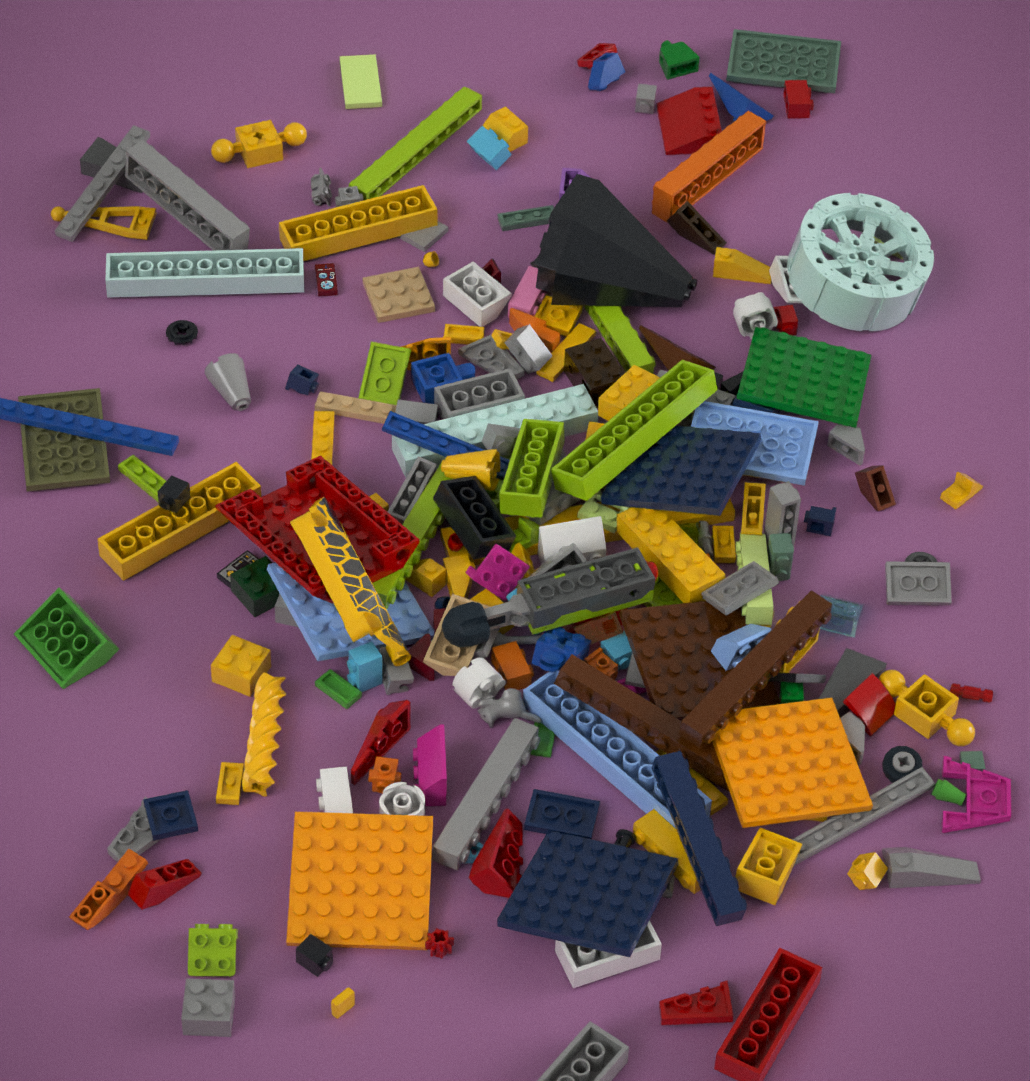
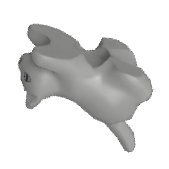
(508, 706)

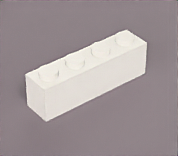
(335, 790)

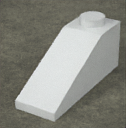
(780, 279)

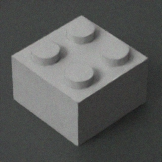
(208, 1007)

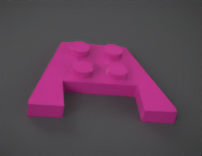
(986, 797)

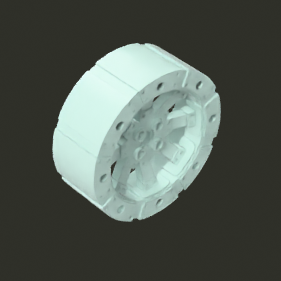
(841, 287)

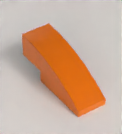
(549, 337)

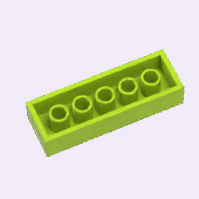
(529, 469)

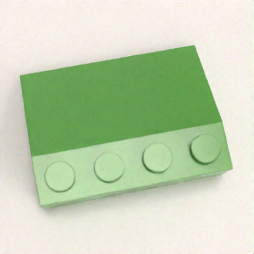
(65, 639)

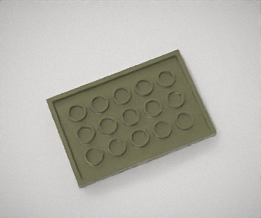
(60, 458)

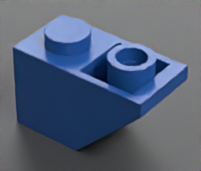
(605, 70)

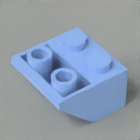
(736, 645)

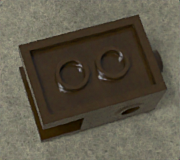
(592, 366)

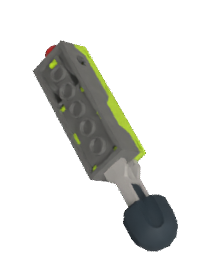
(559, 598)

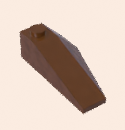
(670, 352)

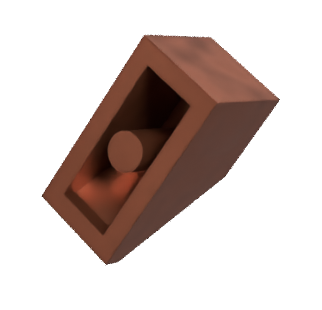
(875, 487)

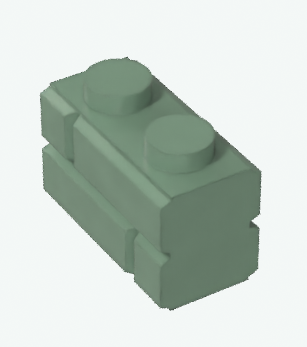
(780, 555)

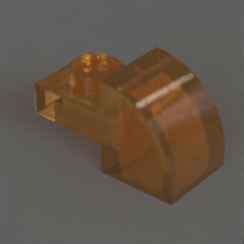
(600, 627)

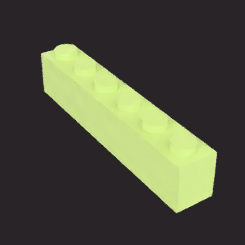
(750, 549)

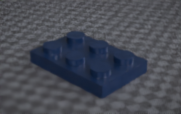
(561, 814)

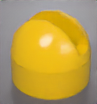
(431, 259)

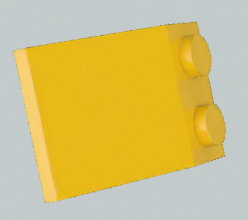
(767, 865)

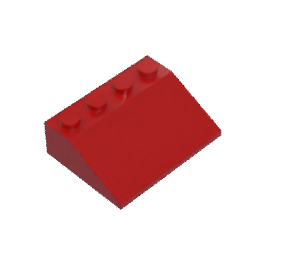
(688, 120)

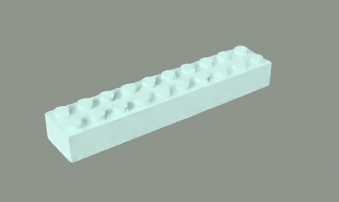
(204, 272)
(566, 405)

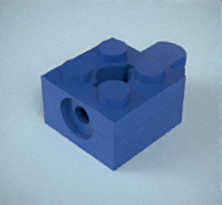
(437, 372)
(553, 652)

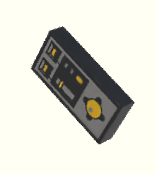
(240, 562)

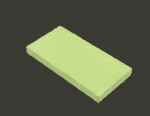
(360, 81)

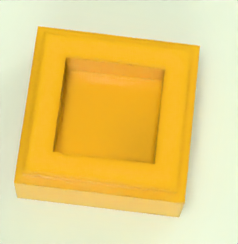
(342, 1002)

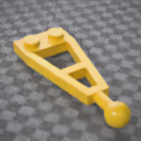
(139, 228)

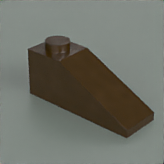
(695, 228)

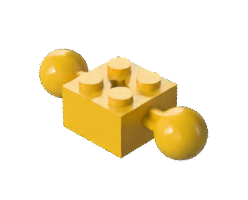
(259, 143)
(927, 707)

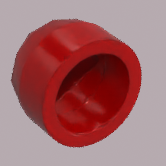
(454, 543)

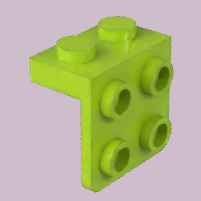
(212, 950)

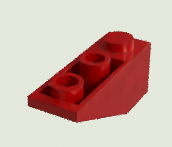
(160, 883)

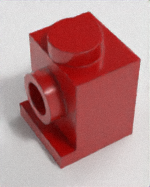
(786, 319)

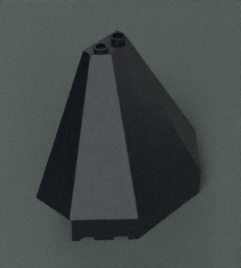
(605, 255)

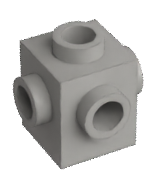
(347, 196)

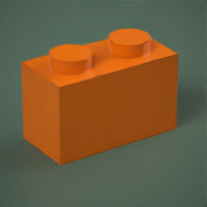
(512, 665)

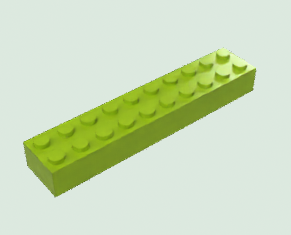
(633, 430)

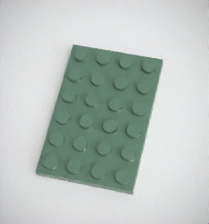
(774, 58)

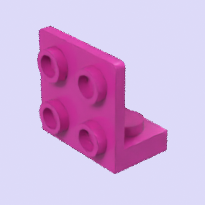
(499, 572)

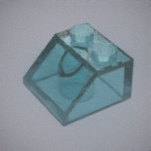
(845, 615)

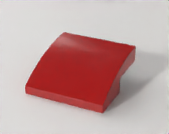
(871, 704)

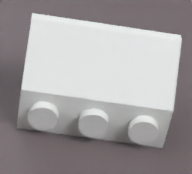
(476, 293)
(585, 533)

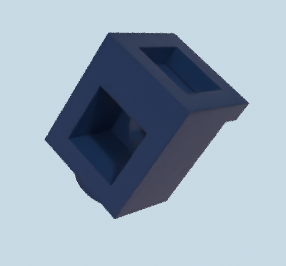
(302, 380)
(820, 520)

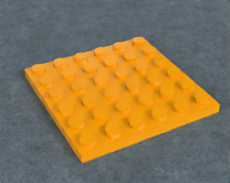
(790, 764)
(360, 880)

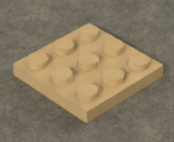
(398, 294)

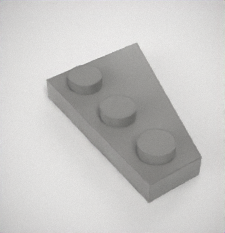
(490, 357)
(134, 836)

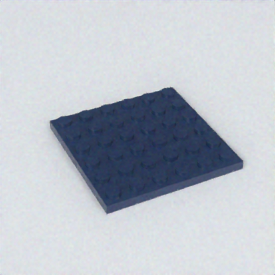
(685, 471)
(588, 893)

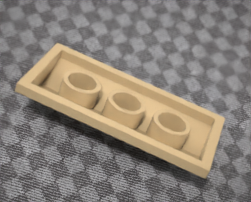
(442, 655)

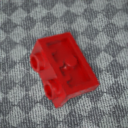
(597, 51)

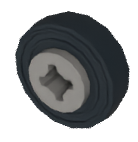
(900, 754)

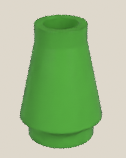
(947, 792)

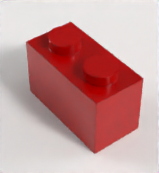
(797, 99)

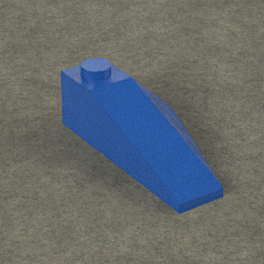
(736, 102)

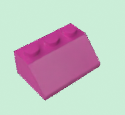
(431, 766)

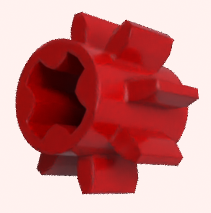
(439, 943)

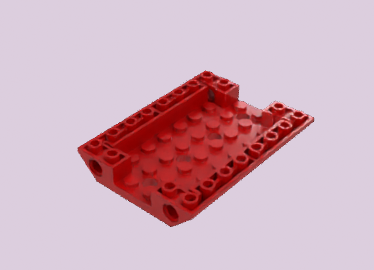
(375, 535)

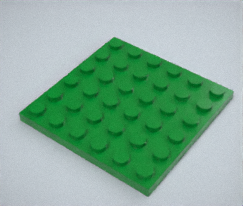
(804, 377)

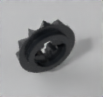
(184, 327)

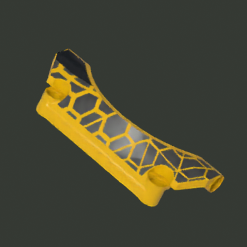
(347, 579)

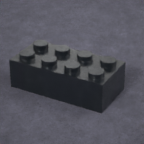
(473, 516)

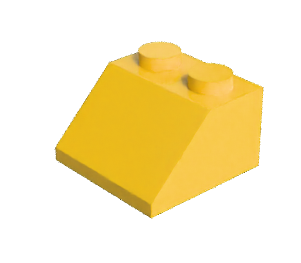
(508, 128)

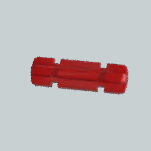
(971, 692)

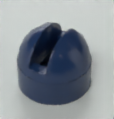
(442, 602)

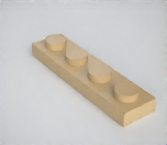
(354, 407)

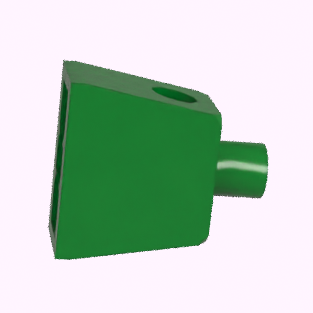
(677, 59)

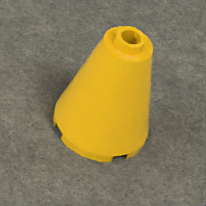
(480, 464)

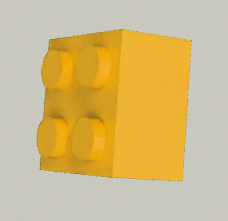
(240, 665)

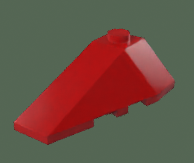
(386, 730)
(498, 862)

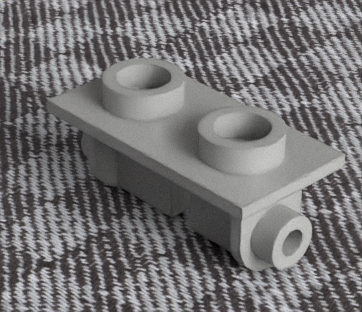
(320, 188)

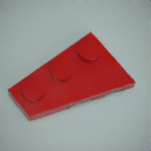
(706, 1006)

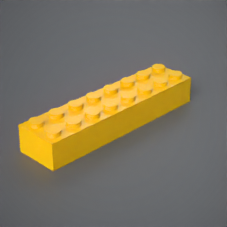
(359, 223)
(163, 532)

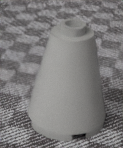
(230, 380)

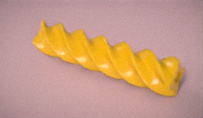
(262, 732)

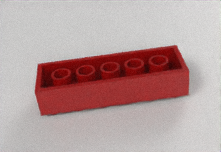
(768, 1017)

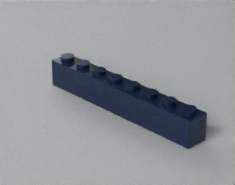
(699, 838)

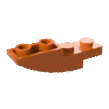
(110, 892)

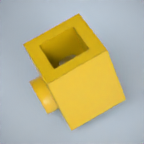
(867, 871)

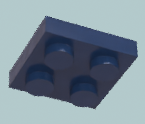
(170, 815)

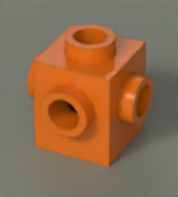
(384, 773)

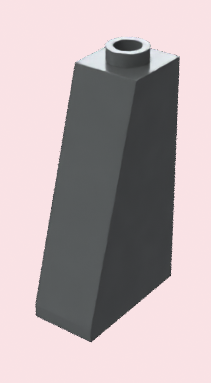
(96, 157)
(848, 675)

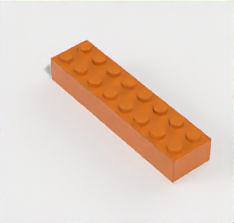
(709, 165)

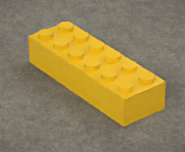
(677, 557)

